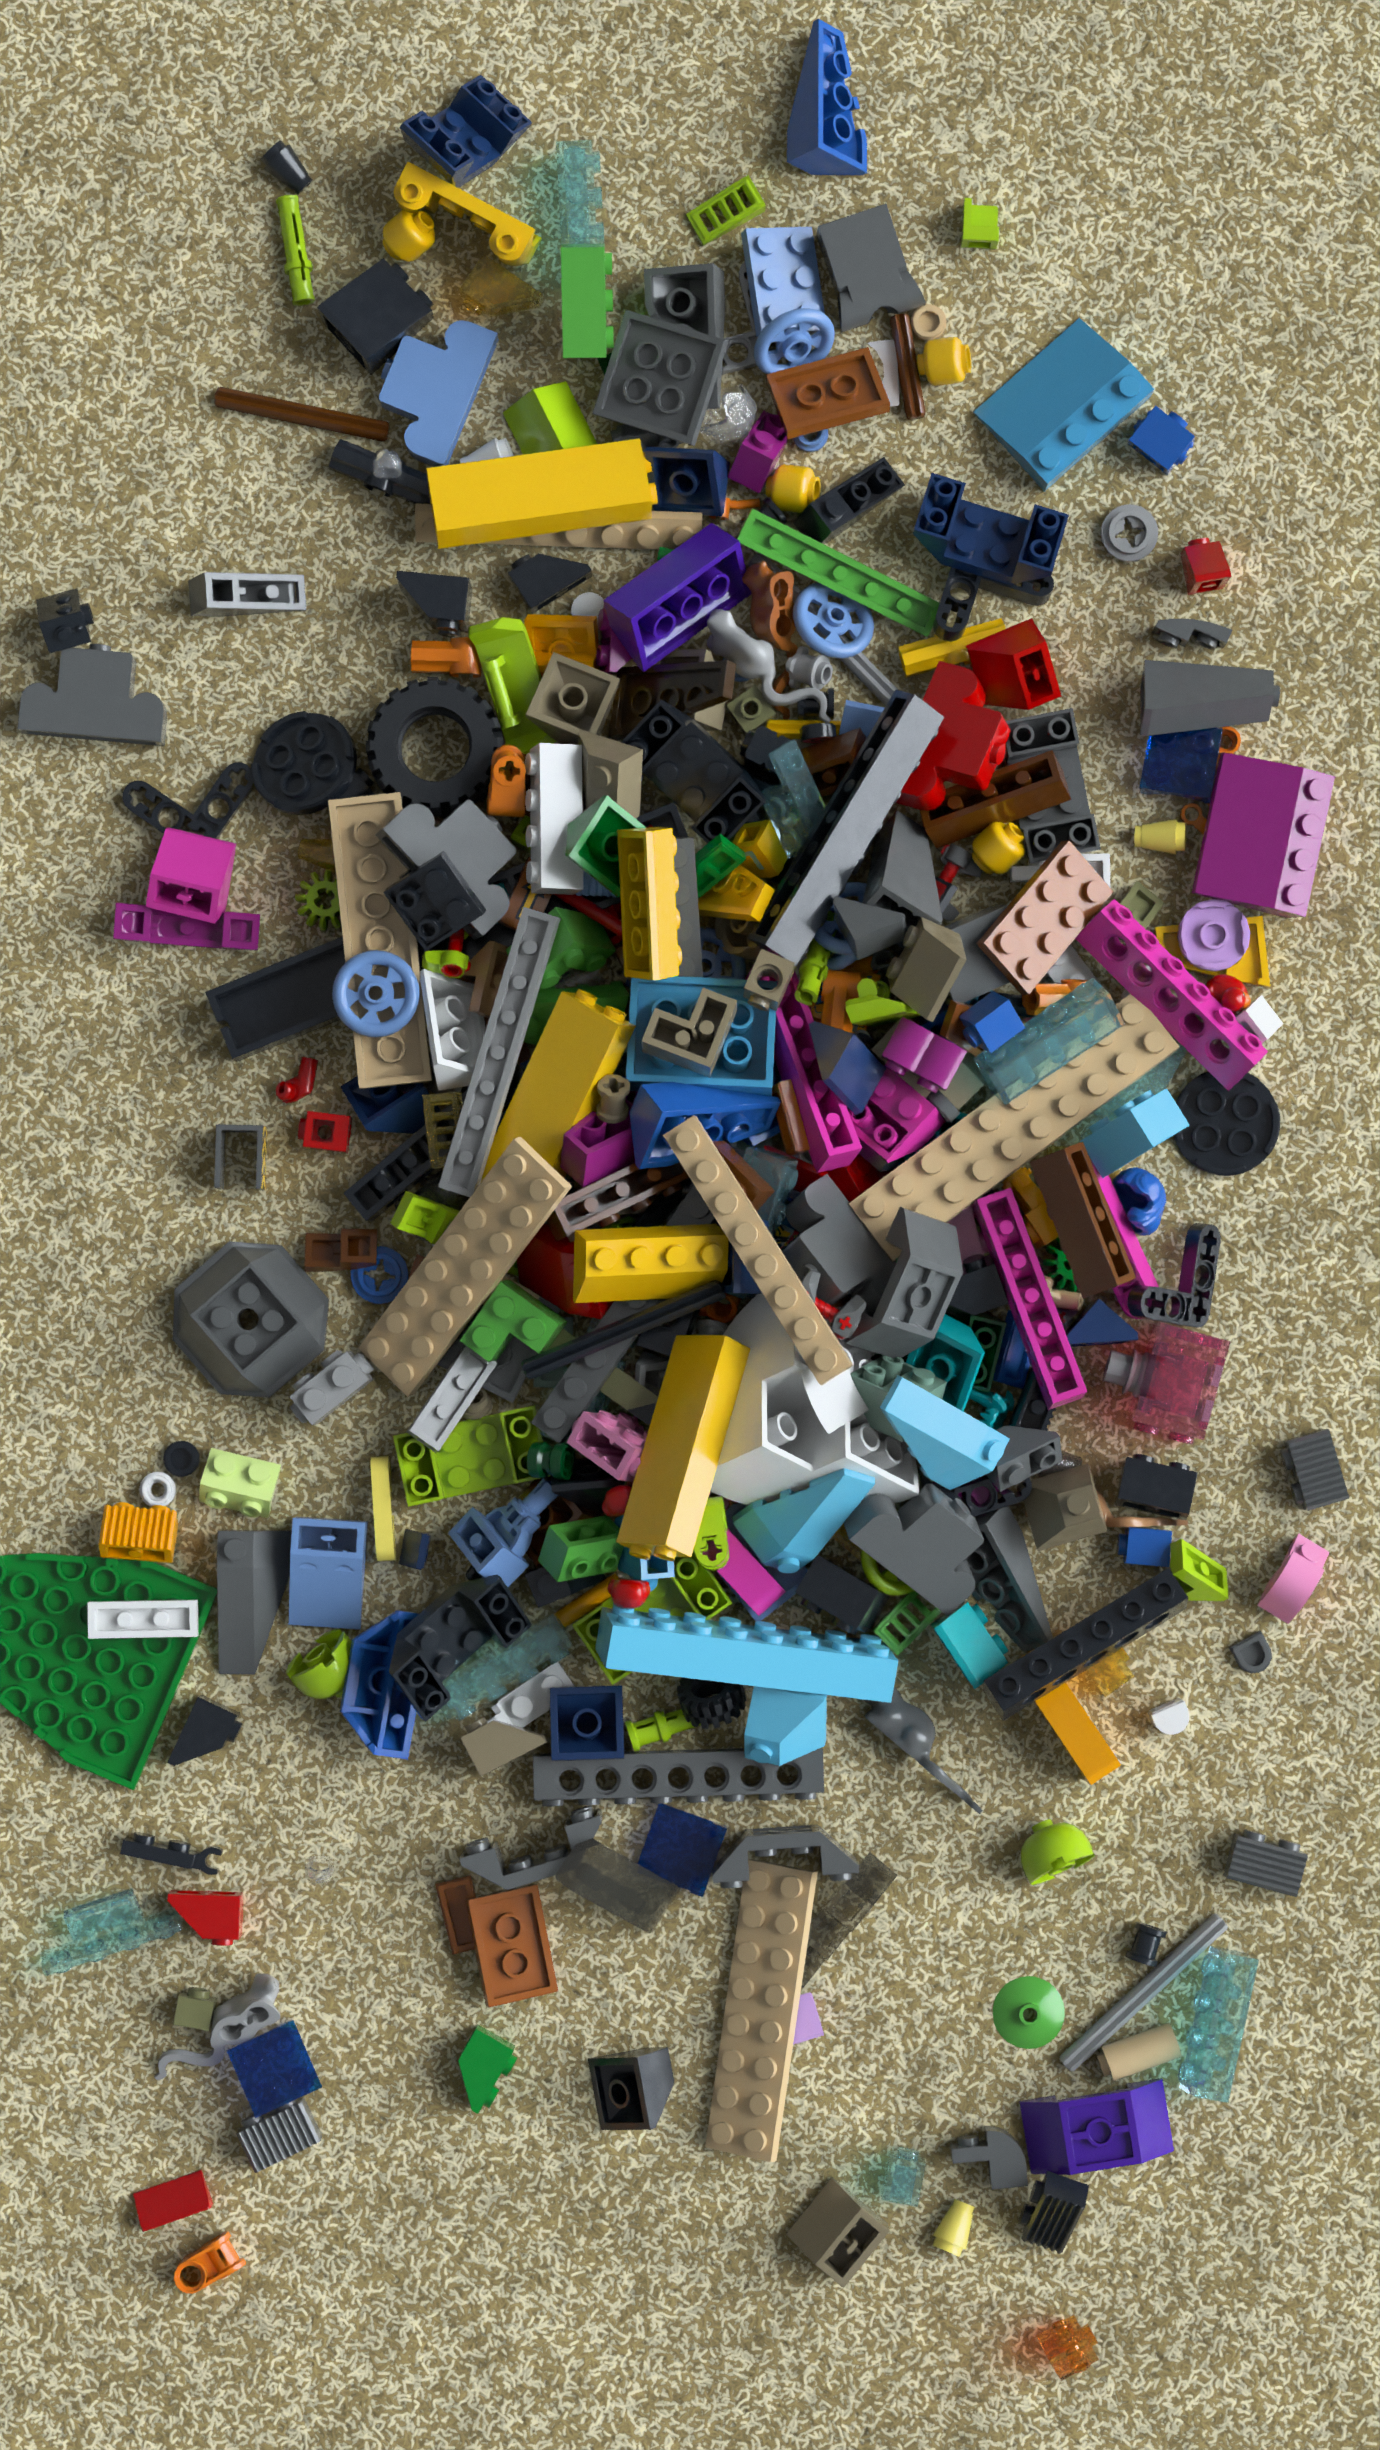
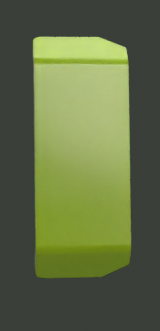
(511, 678)
(875, 1006)

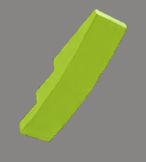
(427, 1219)

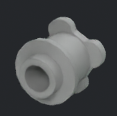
(808, 669)

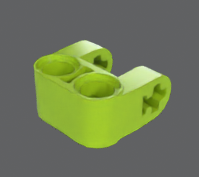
(713, 1528)

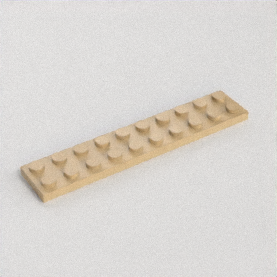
(1003, 1138)

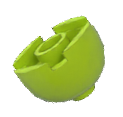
(323, 1668)
(1053, 1851)

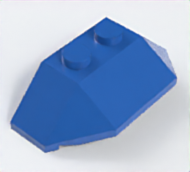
(371, 1696)

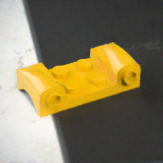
(510, 238)

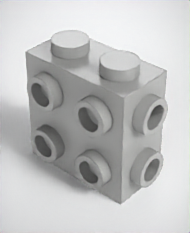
(339, 1381)

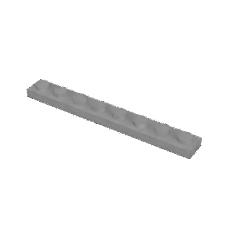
(499, 1052)

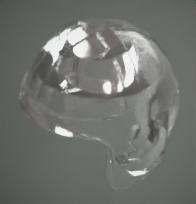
(733, 418)

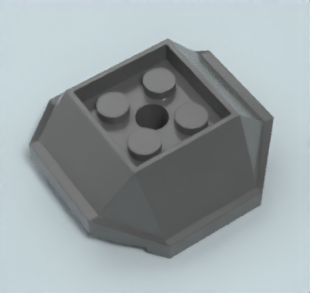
(289, 1313)

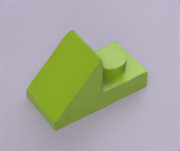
(1197, 1573)

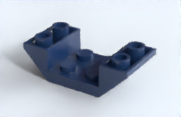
(468, 133)
(985, 538)

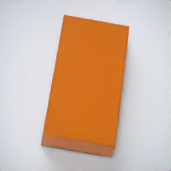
(790, 1119)

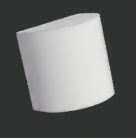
(1170, 1717)

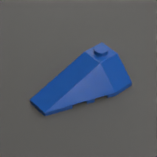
(821, 120)
(720, 1111)

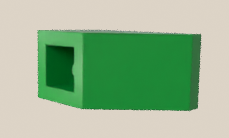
(481, 2065)

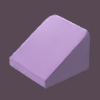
(808, 2022)

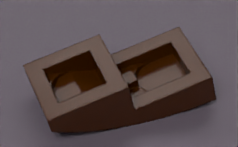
(340, 1251)

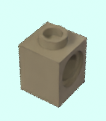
(773, 966)

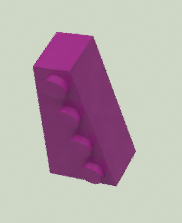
(598, 1148)

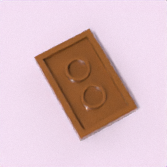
(827, 393)
(511, 1945)

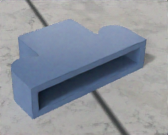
(437, 388)

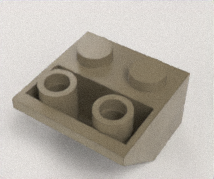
(838, 2232)

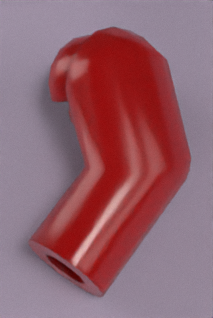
(300, 1085)

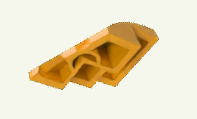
(563, 634)

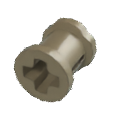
(612, 1103)

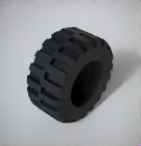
(424, 700)

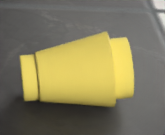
(1162, 836)
(954, 2228)

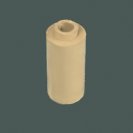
(1139, 2052)

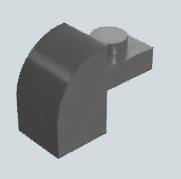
(1002, 2152)

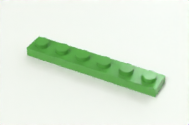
(838, 572)

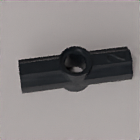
(358, 464)

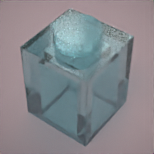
(903, 2177)

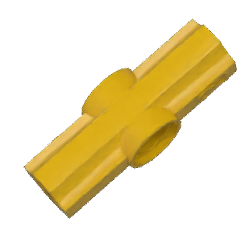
(925, 654)

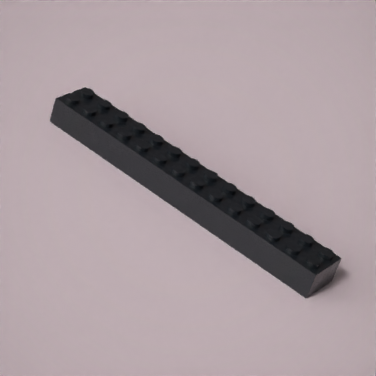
(297, 992)

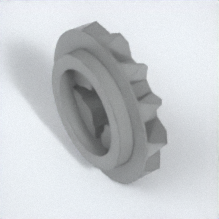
(1138, 519)

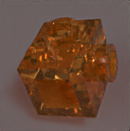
(1069, 2347)

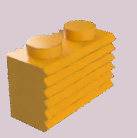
(138, 1533)

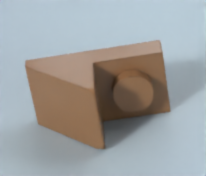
(487, 973)

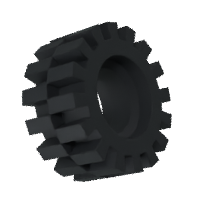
(710, 1710)

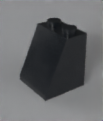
(376, 313)

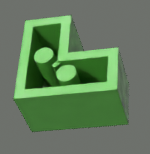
(577, 945)
(510, 1314)

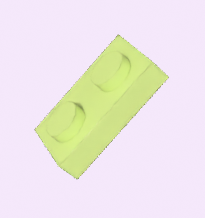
(238, 1483)

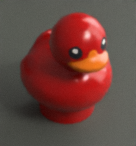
(1229, 992)

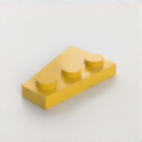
(737, 897)
(1249, 969)

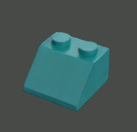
(953, 1357)
(970, 1643)

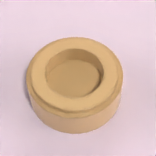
(928, 322)

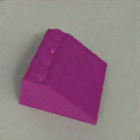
(1263, 835)

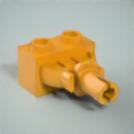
(1031, 1201)

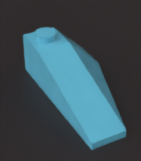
(941, 1437)
(801, 1522)

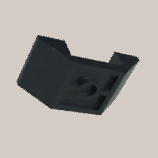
(695, 772)
(449, 1634)

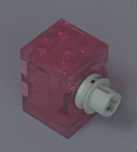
(1171, 1381)

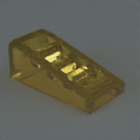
(429, 1102)

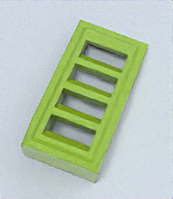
(732, 222)

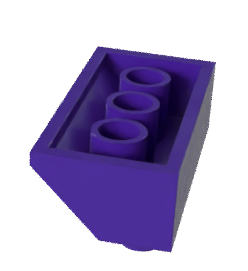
(677, 595)

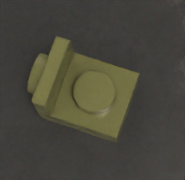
(1142, 904)

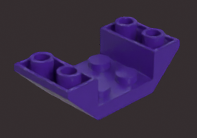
(1097, 2129)

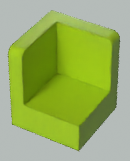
(979, 226)

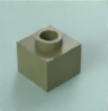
(750, 722)
(195, 2009)

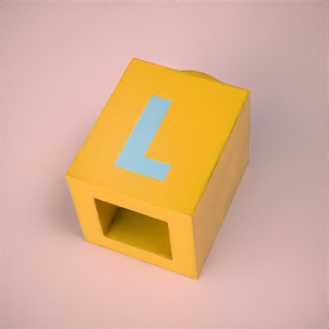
(762, 849)

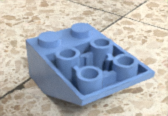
(327, 1572)

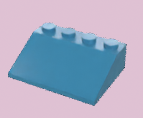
(1064, 403)
(746, 1054)

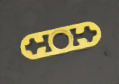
(382, 1511)

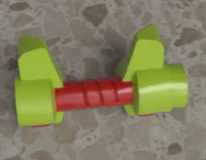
(449, 962)

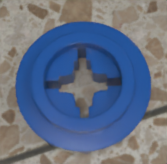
(393, 1264)

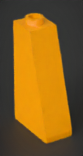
(1077, 1733)

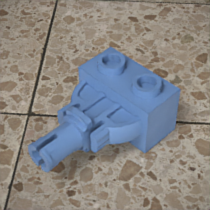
(503, 1536)

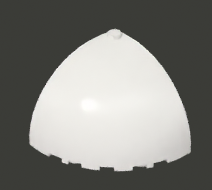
(776, 1435)

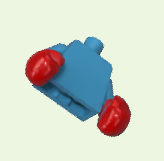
(643, 1573)

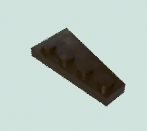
(682, 685)

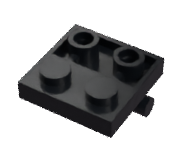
(434, 900)

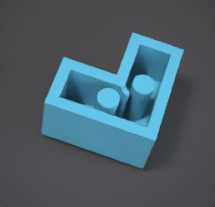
(1136, 1130)

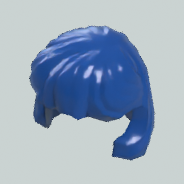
(1141, 1198)

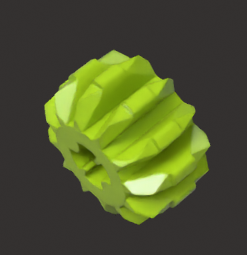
(313, 897)

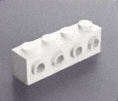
(553, 804)

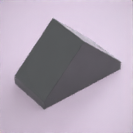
(868, 927)

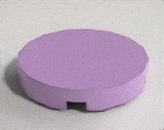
(1213, 935)

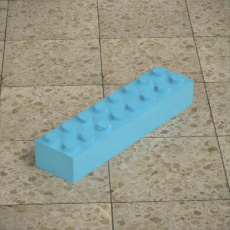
(746, 1653)

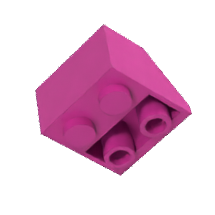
(191, 875)
(896, 1119)

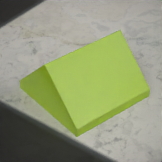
(548, 420)

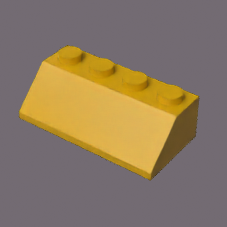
(649, 903)
(647, 1261)

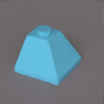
(784, 1725)

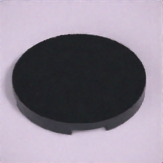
(304, 763)
(1227, 1128)

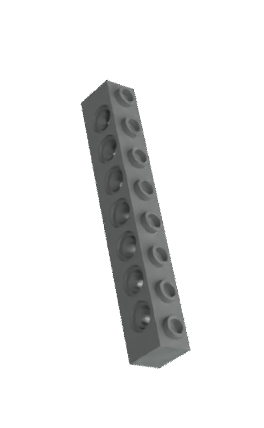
(660, 1762)

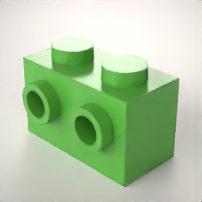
(581, 1548)

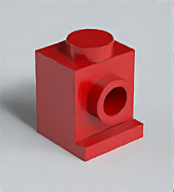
(340, 1127)

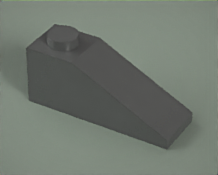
(245, 594)

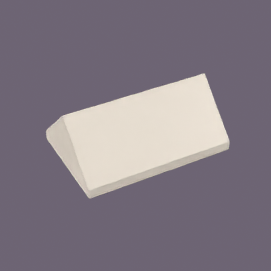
(452, 1029)

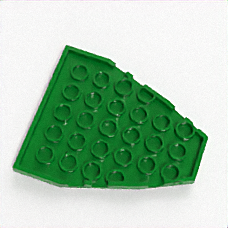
(82, 1695)

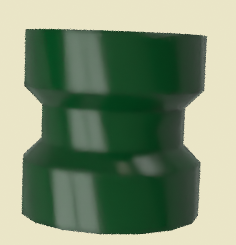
(549, 1460)

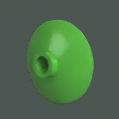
(1024, 1994)

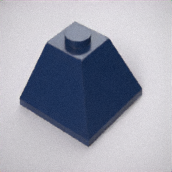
(388, 1107)

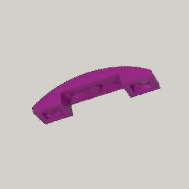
(154, 926)

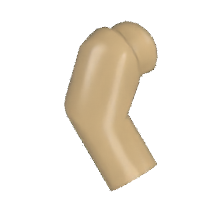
(1065, 1299)

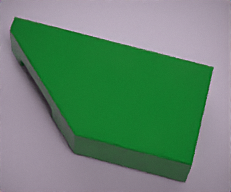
(716, 862)

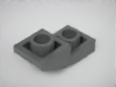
(1178, 631)

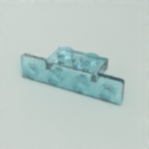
(795, 802)
(107, 1928)

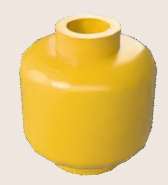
(408, 235)
(944, 361)
(793, 487)
(998, 847)

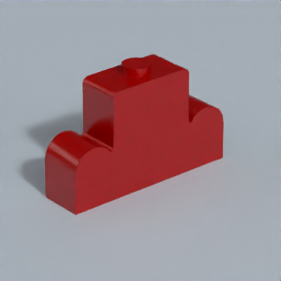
(967, 742)

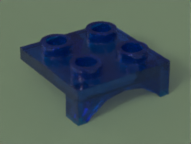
(1182, 764)
(682, 1847)
(274, 2068)

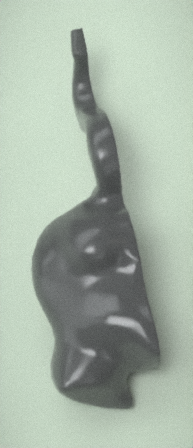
(914, 1734)

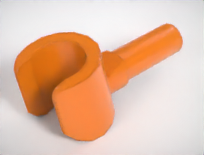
(739, 504)

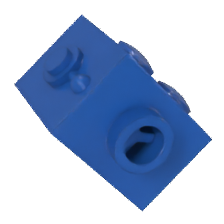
(1162, 439)

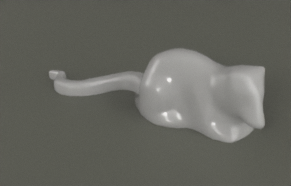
(755, 660)
(232, 2024)

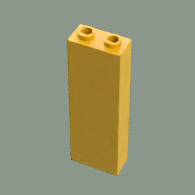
(540, 493)
(563, 1075)
(683, 1446)

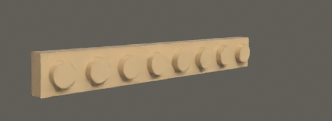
(664, 530)
(758, 1250)

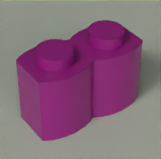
(923, 1055)

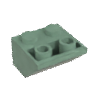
(876, 1379)

